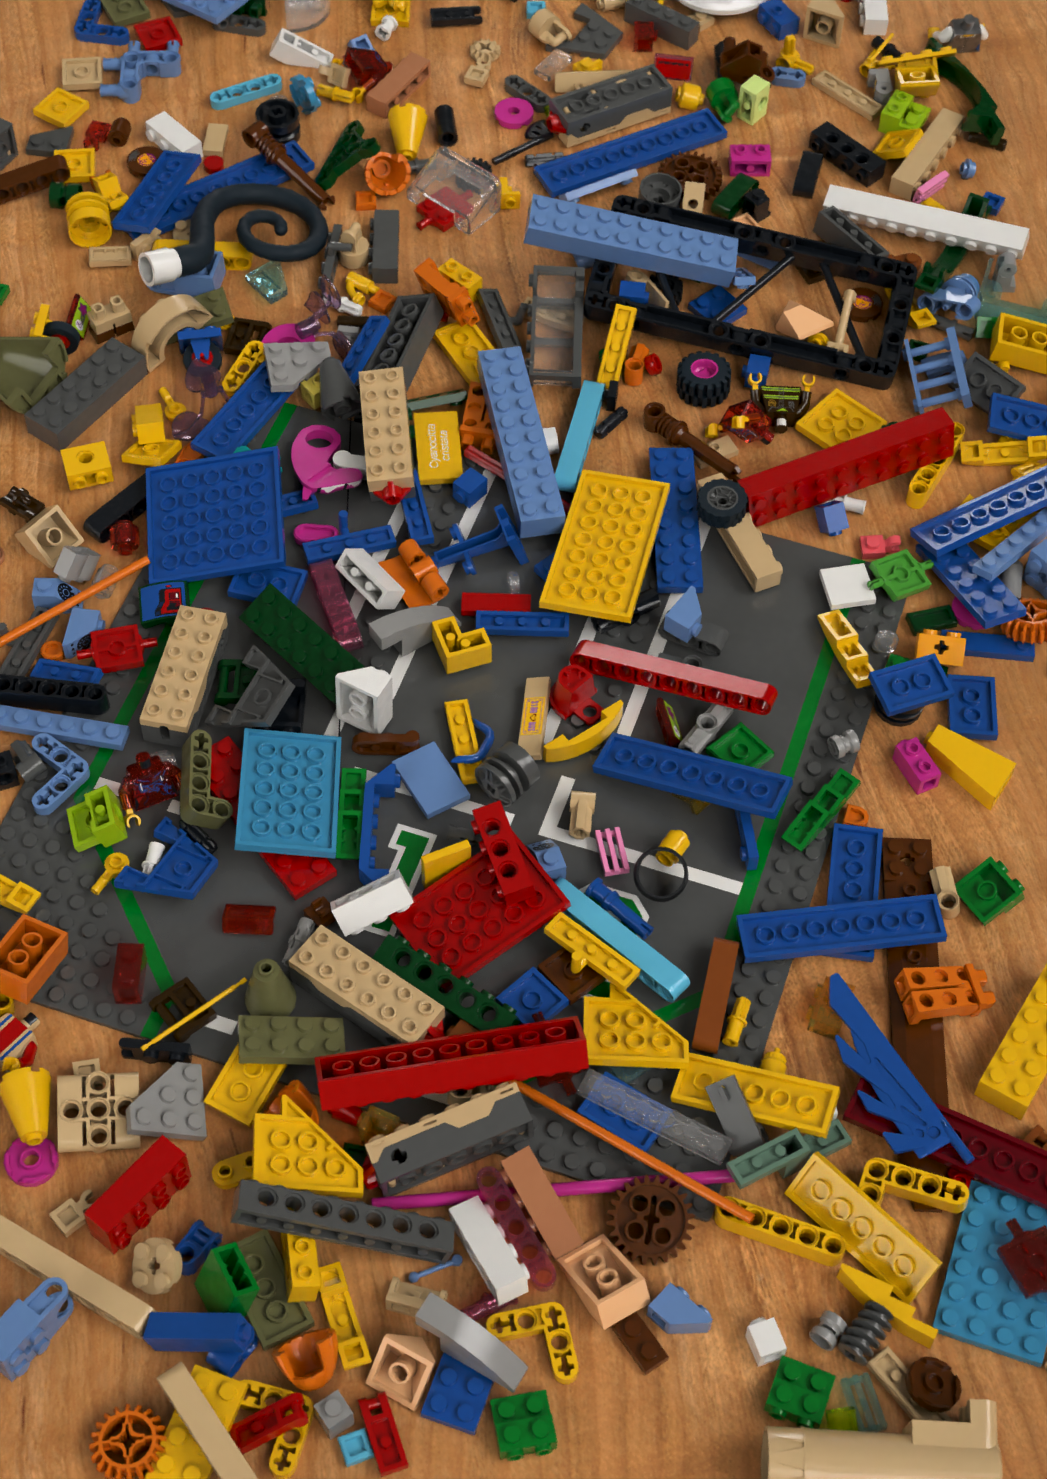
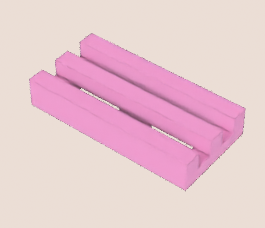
(930, 187)
(608, 835)

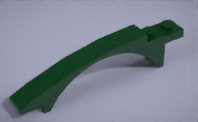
(982, 116)
(937, 274)

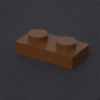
(640, 1343)

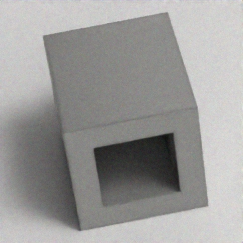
(334, 1414)

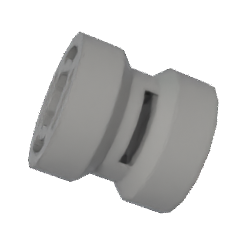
(843, 744)
(828, 1330)

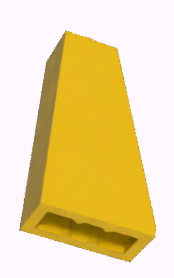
(970, 764)

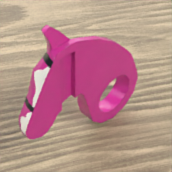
(313, 466)

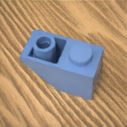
(677, 1313)

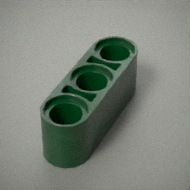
(731, 199)

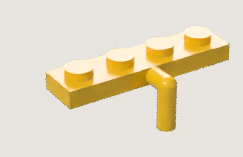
(591, 951)

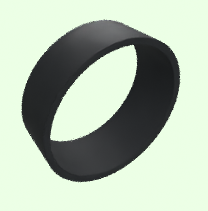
(644, 892)

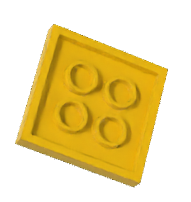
(838, 420)

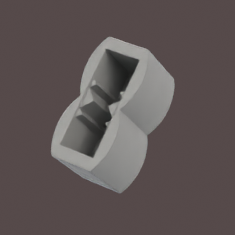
(76, 564)

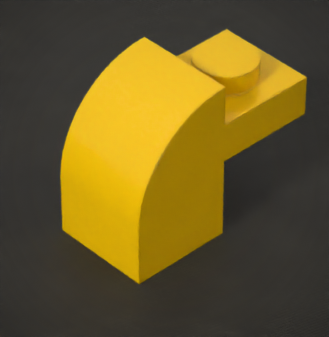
(108, 187)

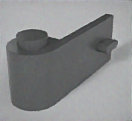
(736, 1116)

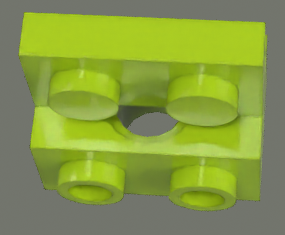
(902, 113)
(97, 820)

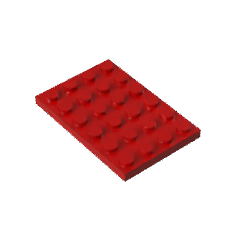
(466, 922)

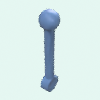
(456, 1261)

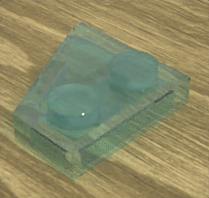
(269, 281)

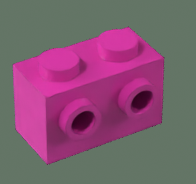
(750, 160)

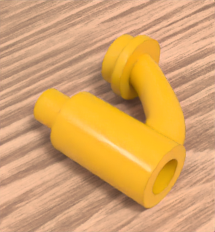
(360, 283)

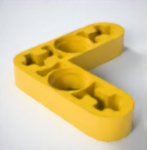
(244, 358)
(540, 1326)
(277, 1455)

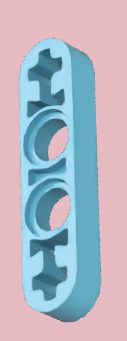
(220, 101)

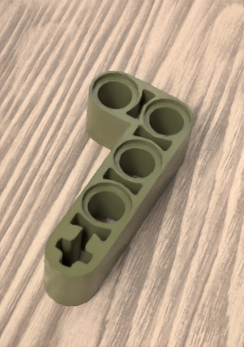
(204, 805)

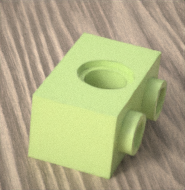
(753, 99)

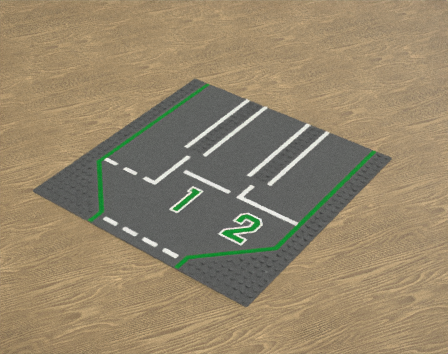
(769, 641)

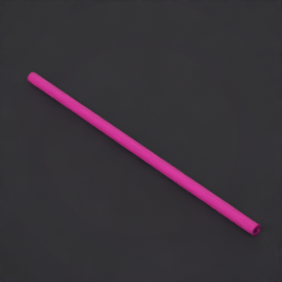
(561, 1189)

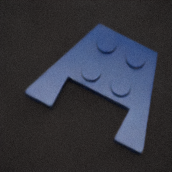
(178, 873)

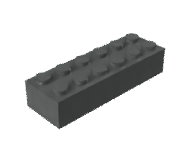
(407, 335)
(86, 394)

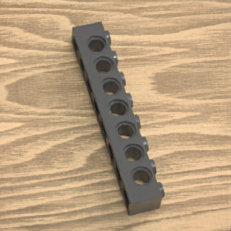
(331, 1228)

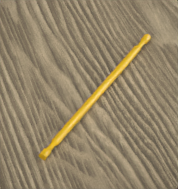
(193, 1014)

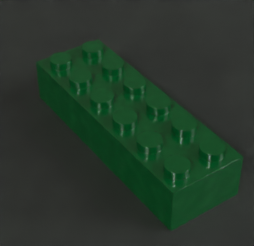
(299, 640)

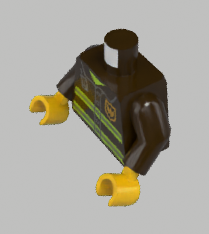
(781, 403)

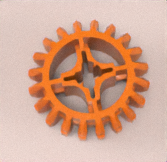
(1031, 627)
(116, 1443)

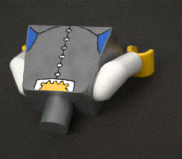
(961, 34)

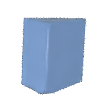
(361, 42)

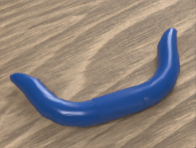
(484, 748)

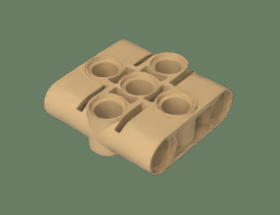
(71, 1096)

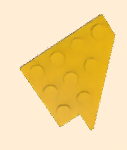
(629, 1034)
(301, 1156)

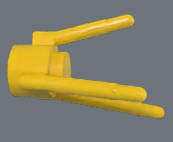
(871, 61)

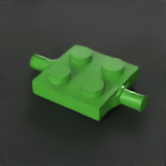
(900, 575)

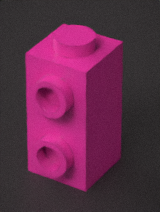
(916, 765)

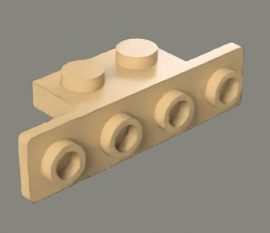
(578, 79)

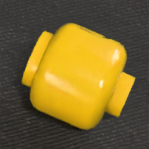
(689, 96)

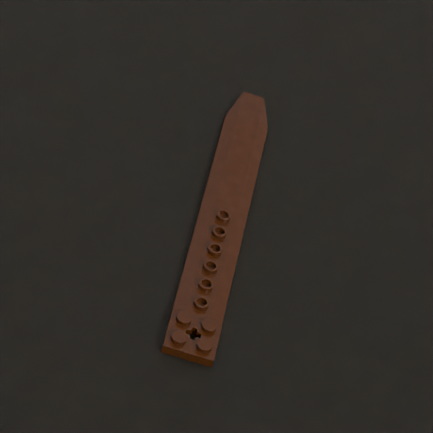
(919, 1044)

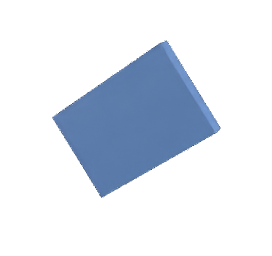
(431, 780)

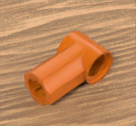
(635, 365)

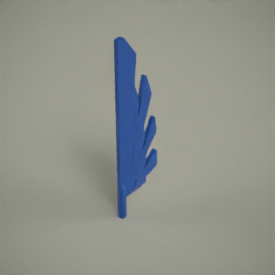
(901, 1095)

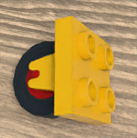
(49, 328)

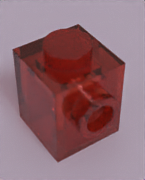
(644, 36)

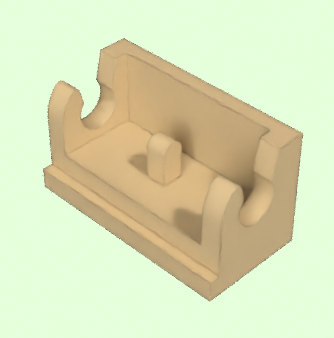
(408, 1298)

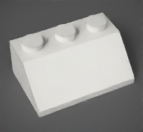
(365, 698)

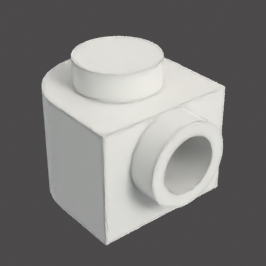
(551, 440)

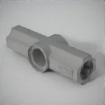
(706, 728)

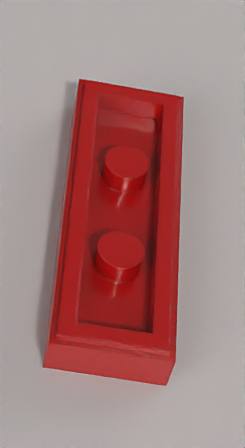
(494, 602)

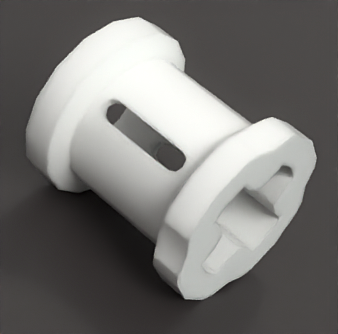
(388, 25)

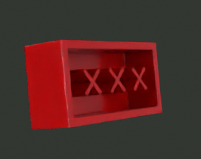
(138, 1195)

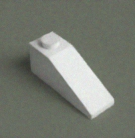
(297, 51)

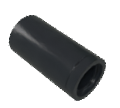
(446, 125)

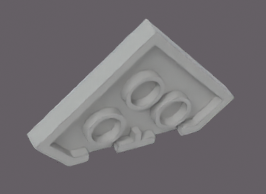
(293, 362)
(171, 1106)

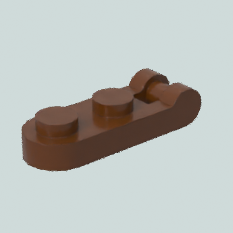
(385, 743)

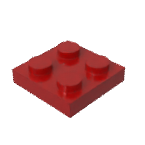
(156, 33)

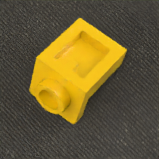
(588, 65)
(509, 198)

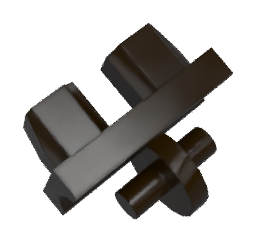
(21, 503)

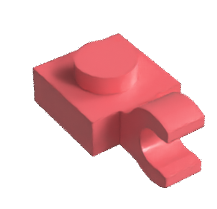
(875, 547)

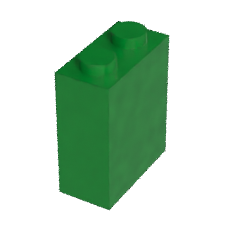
(226, 1281)

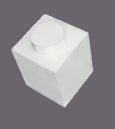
(765, 1341)

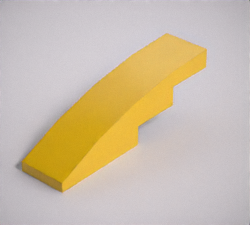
(846, 647)
(869, 1288)

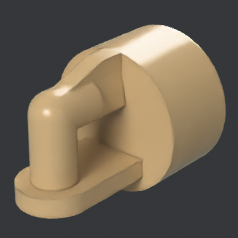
(545, 25)
(360, 248)

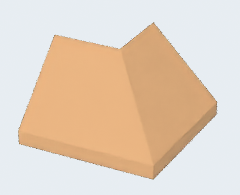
(801, 322)
(402, 1369)

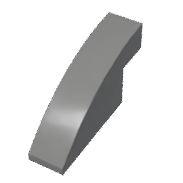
(408, 627)
(470, 1342)

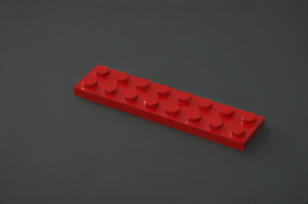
(295, 872)

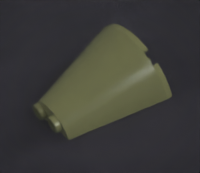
(30, 369)

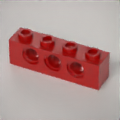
(492, 818)

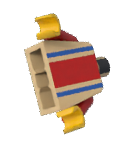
(17, 1041)

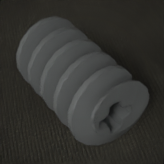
(864, 1331)

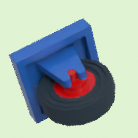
(201, 344)

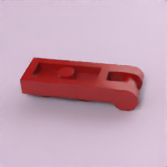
(269, 1423)
(383, 1435)

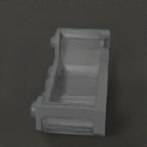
(555, 326)

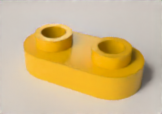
(238, 1170)

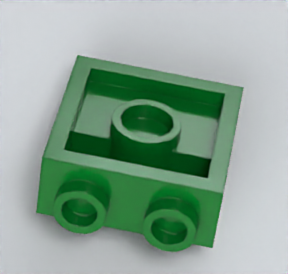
(989, 890)
(799, 1393)
(523, 1425)

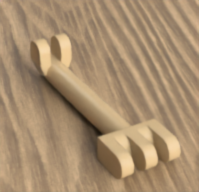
(849, 297)

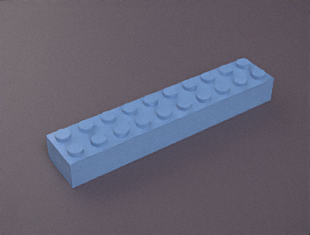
(631, 240)
(520, 442)

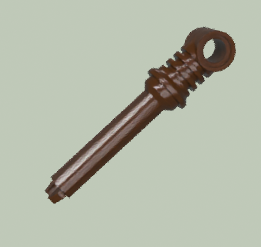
(259, 137)
(677, 433)

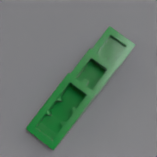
(820, 810)
(350, 813)

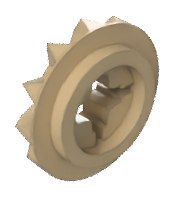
(491, 54)

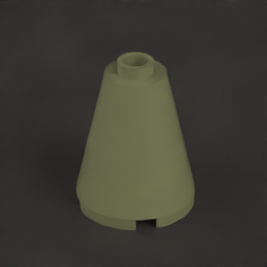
(269, 991)

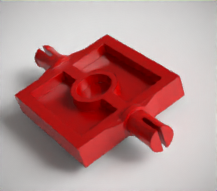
(434, 215)
(117, 648)

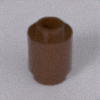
(119, 132)

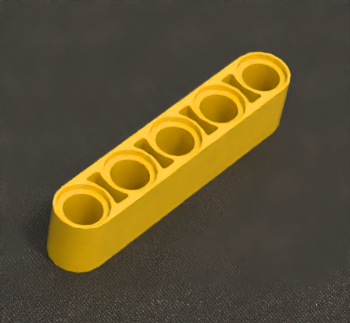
(234, 253)
(929, 476)
(787, 1242)

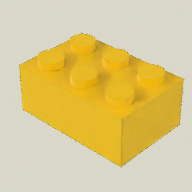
(1020, 343)

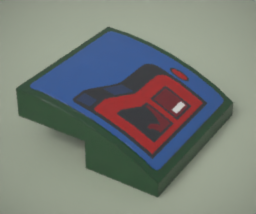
(161, 602)

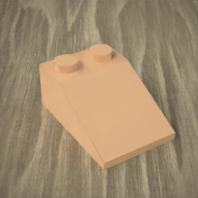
(605, 1281)

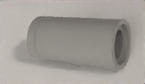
(1013, 578)

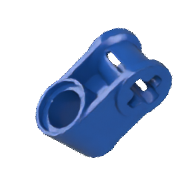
(198, 1245)
(230, 1362)

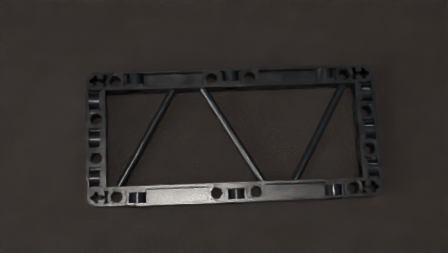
(786, 250)

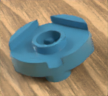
(304, 94)

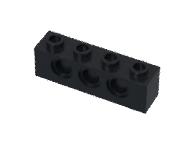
(847, 154)

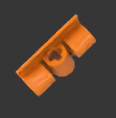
(416, 575)

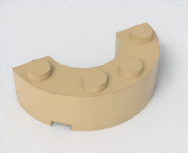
(162, 322)

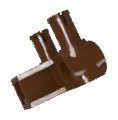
(743, 61)

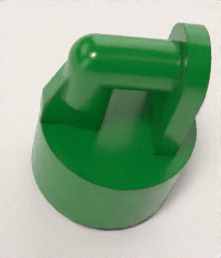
(723, 98)

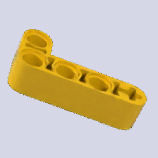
(913, 1191)

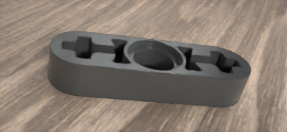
(250, 27)
(517, 86)

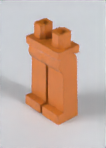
(453, 299)
(474, 429)
(942, 992)

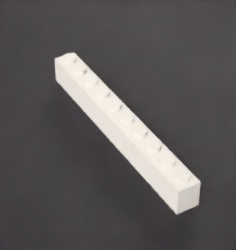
(928, 222)

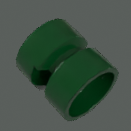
(60, 193)

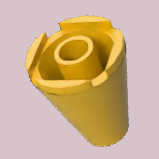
(407, 128)
(28, 1102)

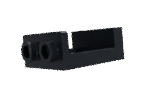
(292, 713)

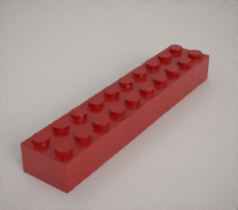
(849, 466)
(451, 1063)

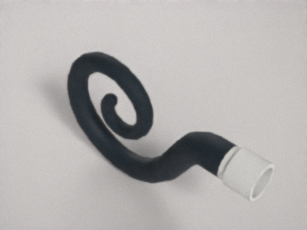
(167, 264)

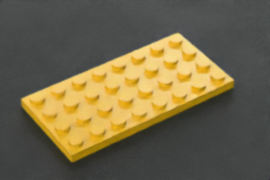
(605, 546)

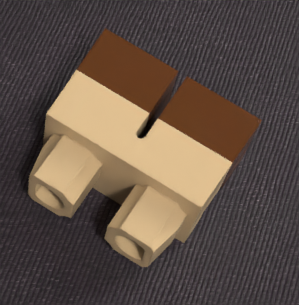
(109, 320)

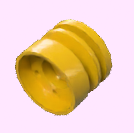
(88, 219)

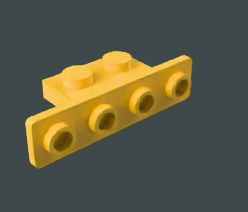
(925, 58)

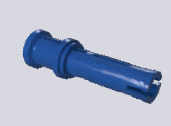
(610, 902)

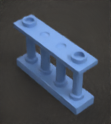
(958, 376)

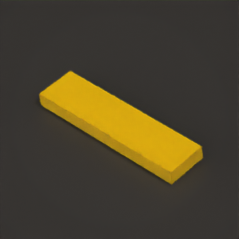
(616, 344)
(462, 737)

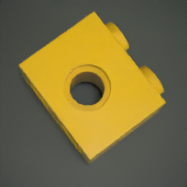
(87, 465)

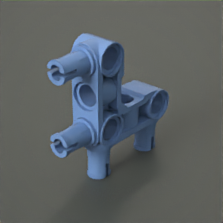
(136, 66)

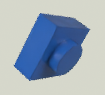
(995, 201)

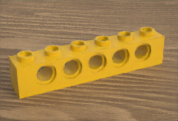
(300, 1267)

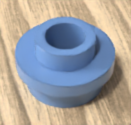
(967, 169)

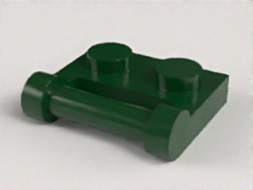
(242, 679)

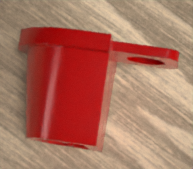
(573, 694)

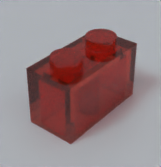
(129, 973)

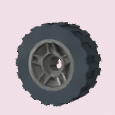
(721, 503)

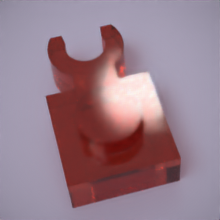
(96, 133)

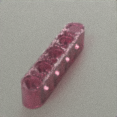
(336, 605)
(515, 1215)

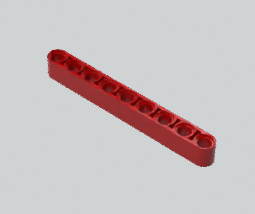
(675, 677)

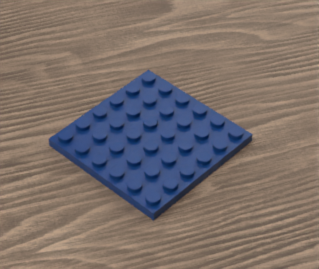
(215, 516)

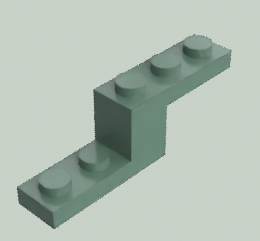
(786, 1154)

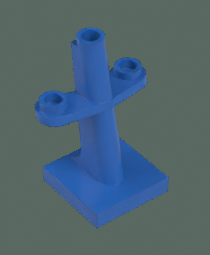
(502, 536)

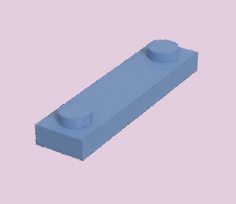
(623, 178)

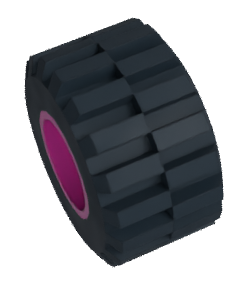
(703, 379)

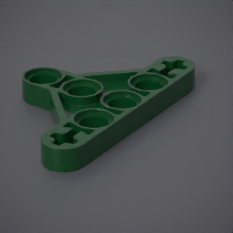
(346, 153)

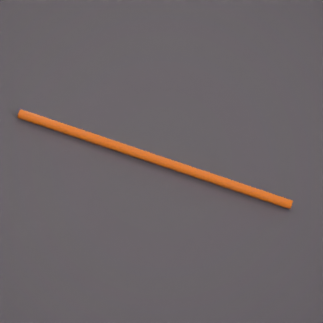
(74, 600)
(635, 1152)

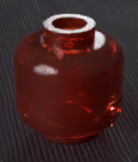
(124, 537)

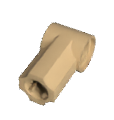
(581, 808)
(945, 889)

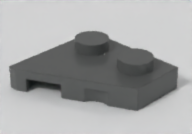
(45, 143)

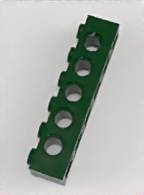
(394, 948)

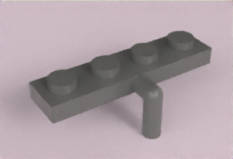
(331, 253)
(498, 318)
(27, 646)

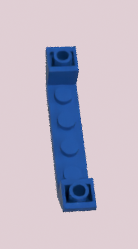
(381, 785)

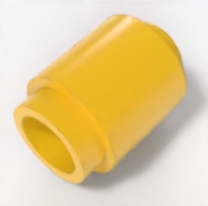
(675, 840)

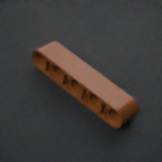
(715, 995)

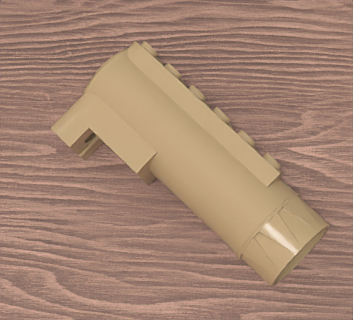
(921, 1452)

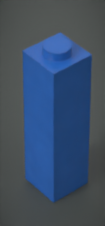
(197, 1332)

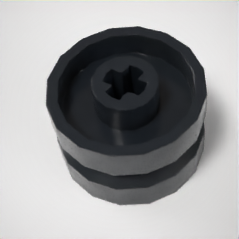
(281, 119)

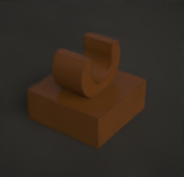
(320, 912)

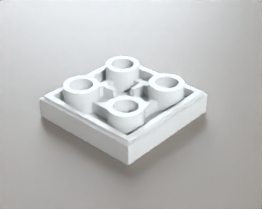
(847, 586)

